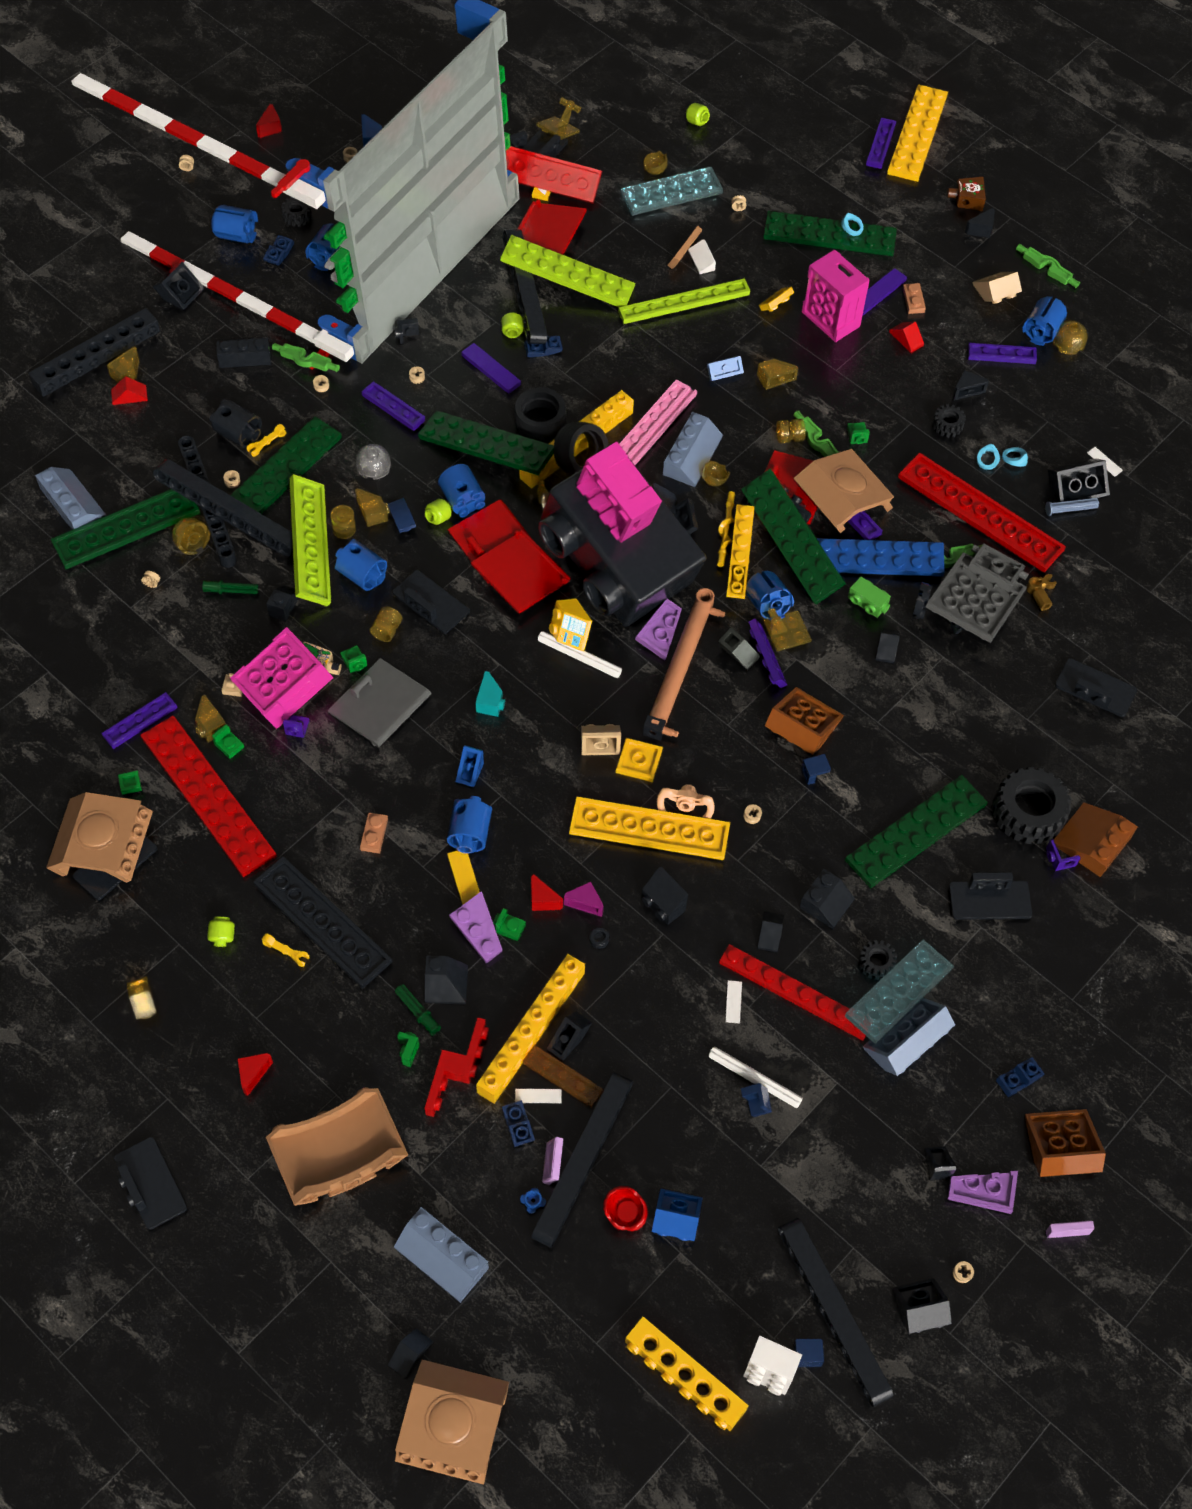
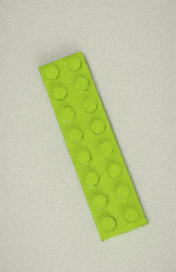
(567, 272)
(310, 540)

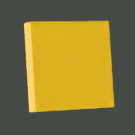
(639, 759)

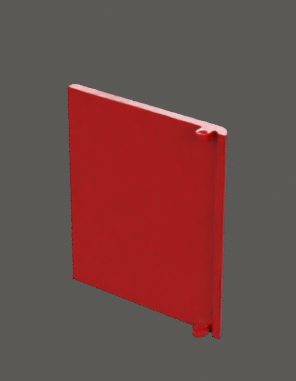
(551, 225)
(786, 468)
(485, 530)
(520, 571)

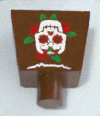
(969, 193)

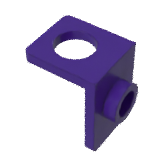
(296, 728)
(1054, 857)

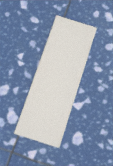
(1111, 466)
(733, 1001)
(538, 1095)

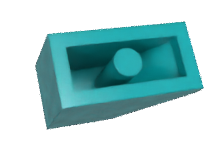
(490, 697)

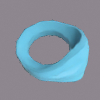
(844, 223)
(989, 448)
(1021, 461)

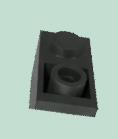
(739, 648)

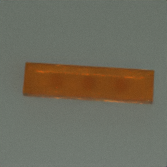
(563, 1076)

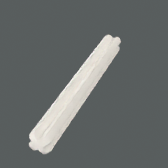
(583, 656)
(755, 1077)

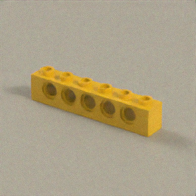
(644, 1332)

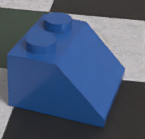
(677, 1215)

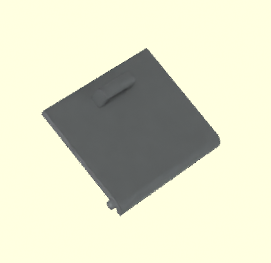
(379, 702)

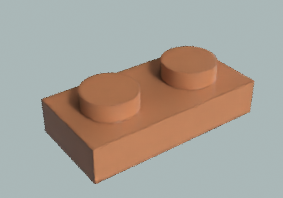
(914, 298)
(374, 833)

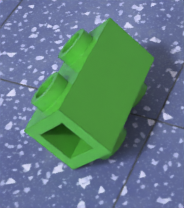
(869, 597)

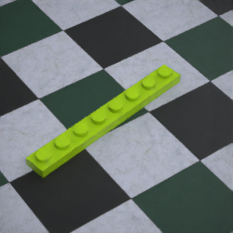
(684, 301)

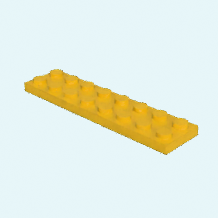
(917, 133)
(649, 828)

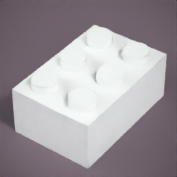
(772, 1366)

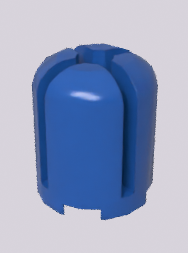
(234, 223)
(320, 249)
(1044, 320)
(769, 592)

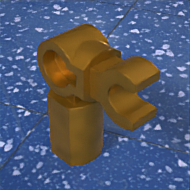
(1036, 587)

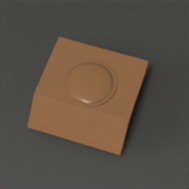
(843, 487)
(100, 835)
(451, 1421)

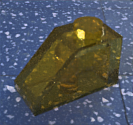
(125, 365)
(776, 372)
(372, 507)
(207, 719)
(141, 998)

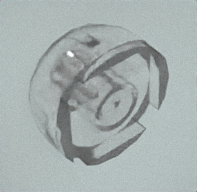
(373, 461)

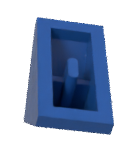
(470, 766)

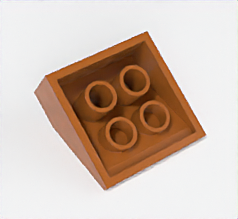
(803, 720)
(1095, 837)
(1064, 1143)

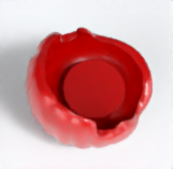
(625, 1208)

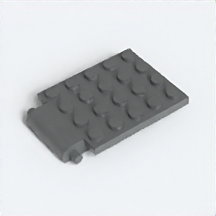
(980, 591)

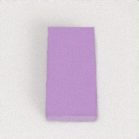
(552, 1160)
(1070, 1229)

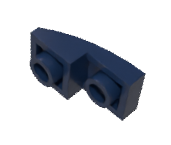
(279, 250)
(551, 347)
(401, 515)
(1020, 1077)
(518, 1123)

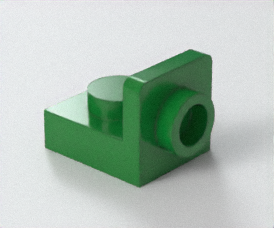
(858, 433)
(354, 659)
(227, 741)
(509, 925)
(410, 1048)

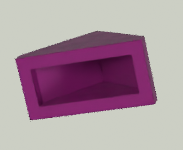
(584, 899)

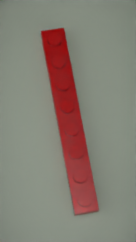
(789, 989)

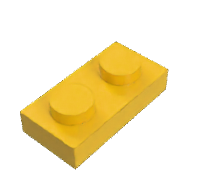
(779, 297)

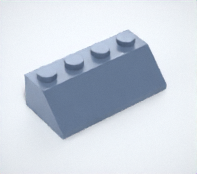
(692, 450)
(69, 497)
(911, 1036)
(441, 1254)

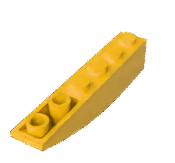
(740, 551)

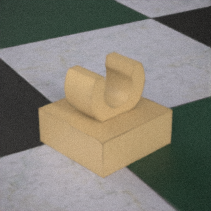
(230, 688)

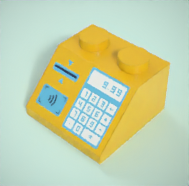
(570, 624)

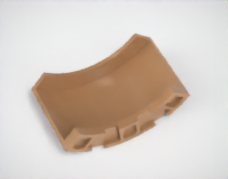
(337, 1148)

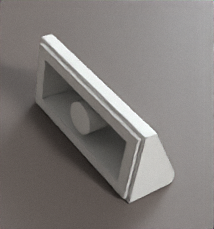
(702, 257)

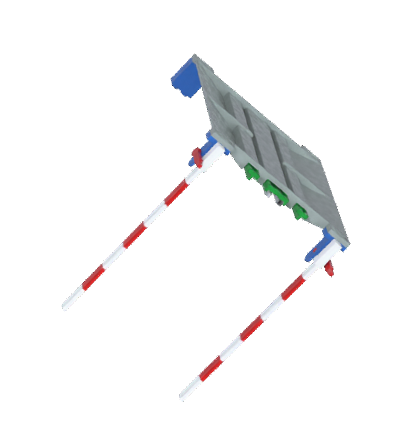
(402, 203)

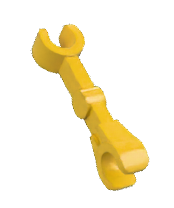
(278, 431)
(270, 941)

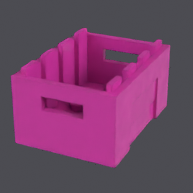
(833, 298)
(618, 492)
(289, 687)

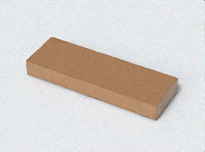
(685, 247)

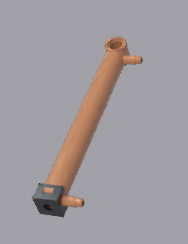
(656, 721)

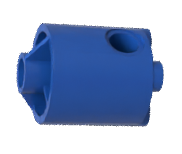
(461, 489)
(361, 565)
(469, 825)

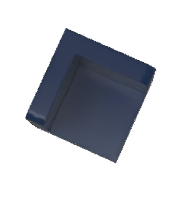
(814, 766)
(758, 1099)
(811, 1352)

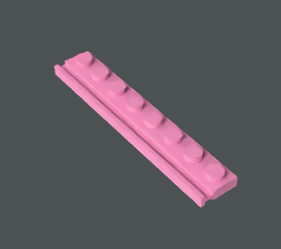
(657, 420)

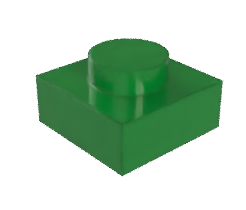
(130, 782)

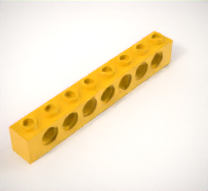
(605, 417)
(530, 1028)

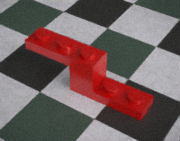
(456, 1067)

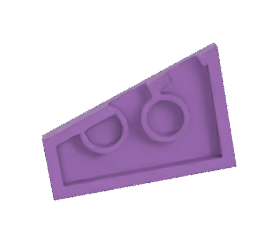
(660, 629)
(477, 926)
(986, 1191)

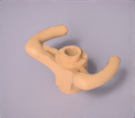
(686, 799)

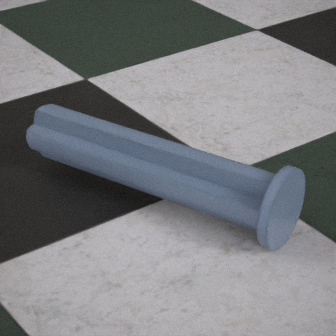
(1069, 506)

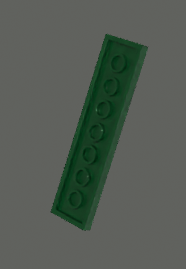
(829, 233)
(487, 442)
(293, 458)
(123, 527)
(793, 536)
(916, 831)

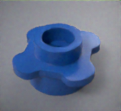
(533, 1194)

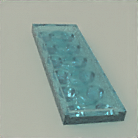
(671, 191)
(899, 991)

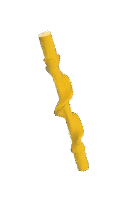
(724, 529)

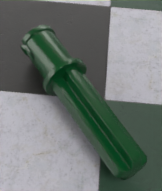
(216, 586)
(422, 1015)

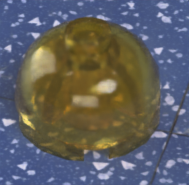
(1071, 337)
(190, 535)

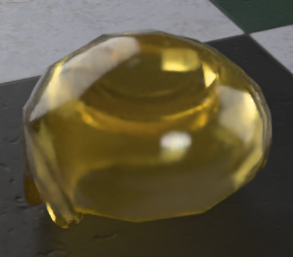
(655, 163)
(714, 473)

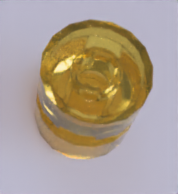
(797, 431)
(343, 521)
(386, 624)

